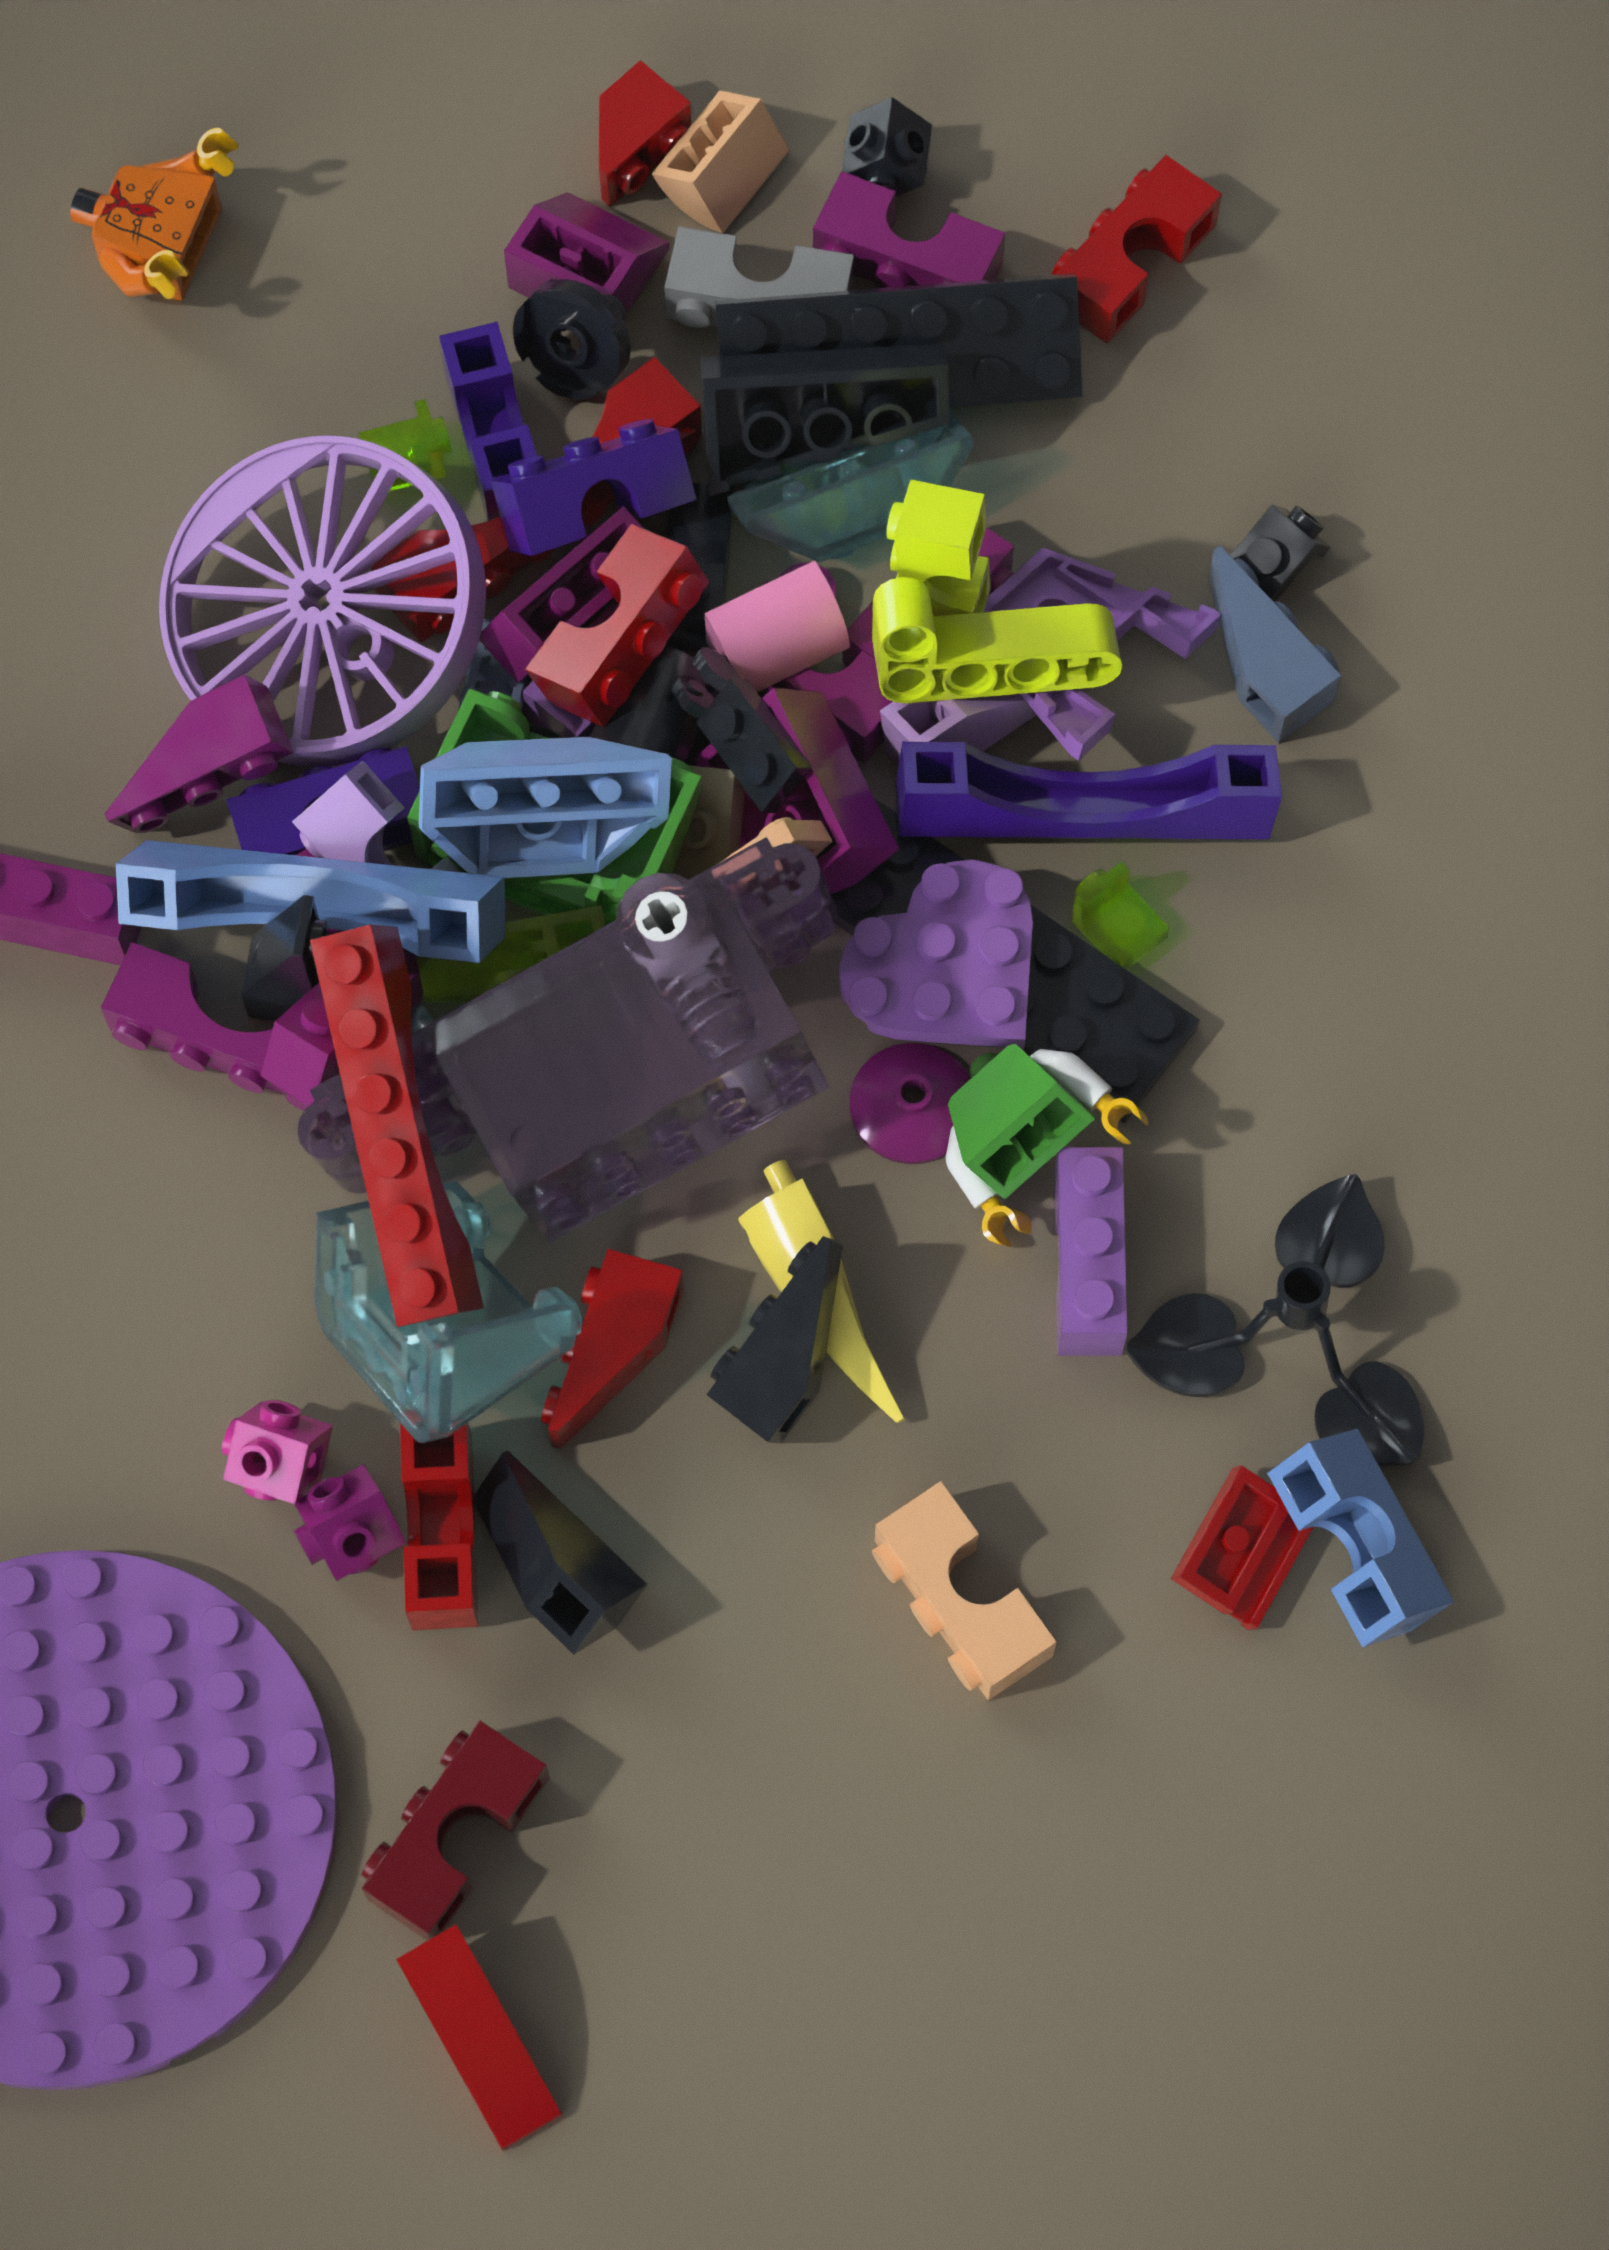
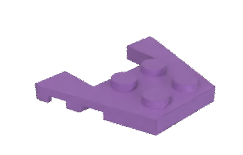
(1061, 580)

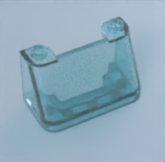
(442, 1369)

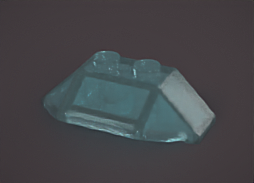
(847, 501)

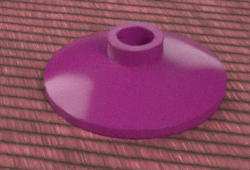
(899, 1128)

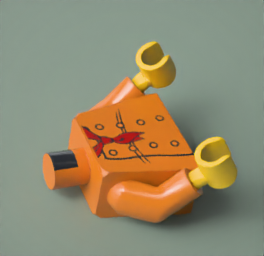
(157, 218)

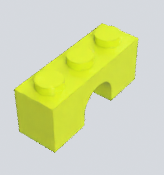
(939, 543)

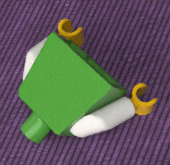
(1016, 1119)

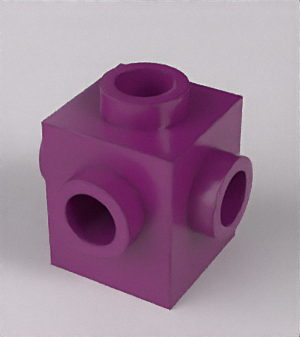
(347, 1523)

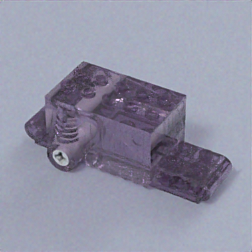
(621, 1045)

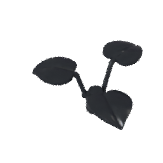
(1320, 1244)

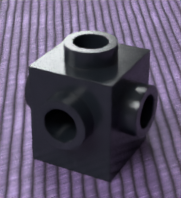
(888, 146)

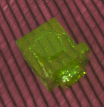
(416, 439)
(1117, 916)

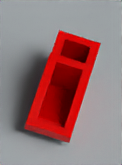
(479, 2037)

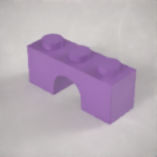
(1091, 1251)

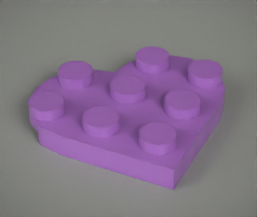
(949, 964)

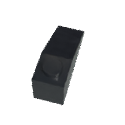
(706, 532)

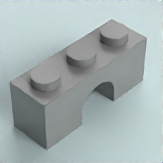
(706, 271)

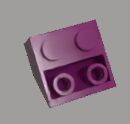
(582, 244)

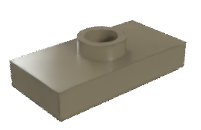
(714, 824)

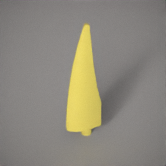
(777, 1233)

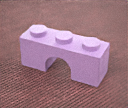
(351, 820)

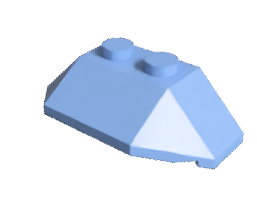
(542, 804)

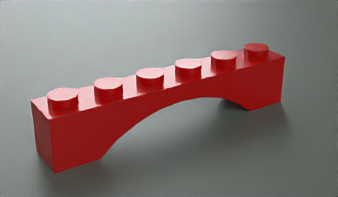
(642, 395)
(370, 1025)

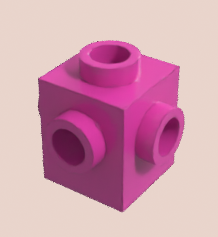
(276, 1451)

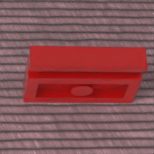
(1242, 1549)

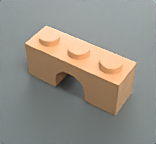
(989, 1641)

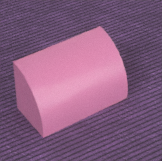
(779, 627)

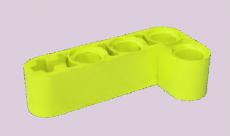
(987, 652)

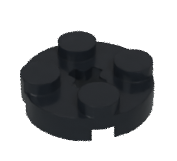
(596, 322)

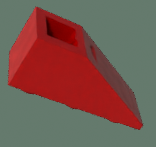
(621, 1333)

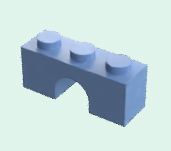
(1343, 1490)

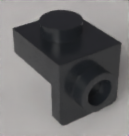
(1281, 547)

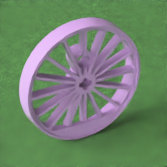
(331, 574)

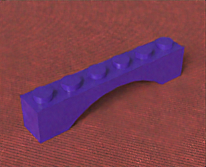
(1204, 795)

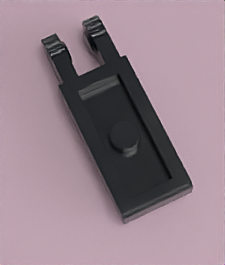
(742, 731)

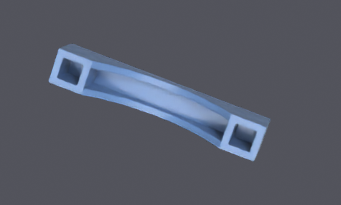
(206, 886)

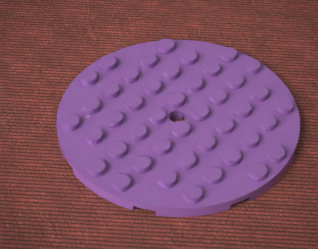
(198, 1825)

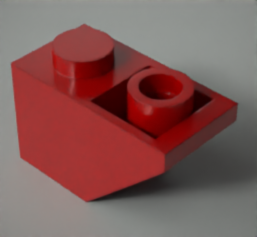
(637, 129)

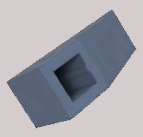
(1271, 661)

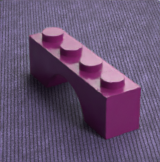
(157, 1006)

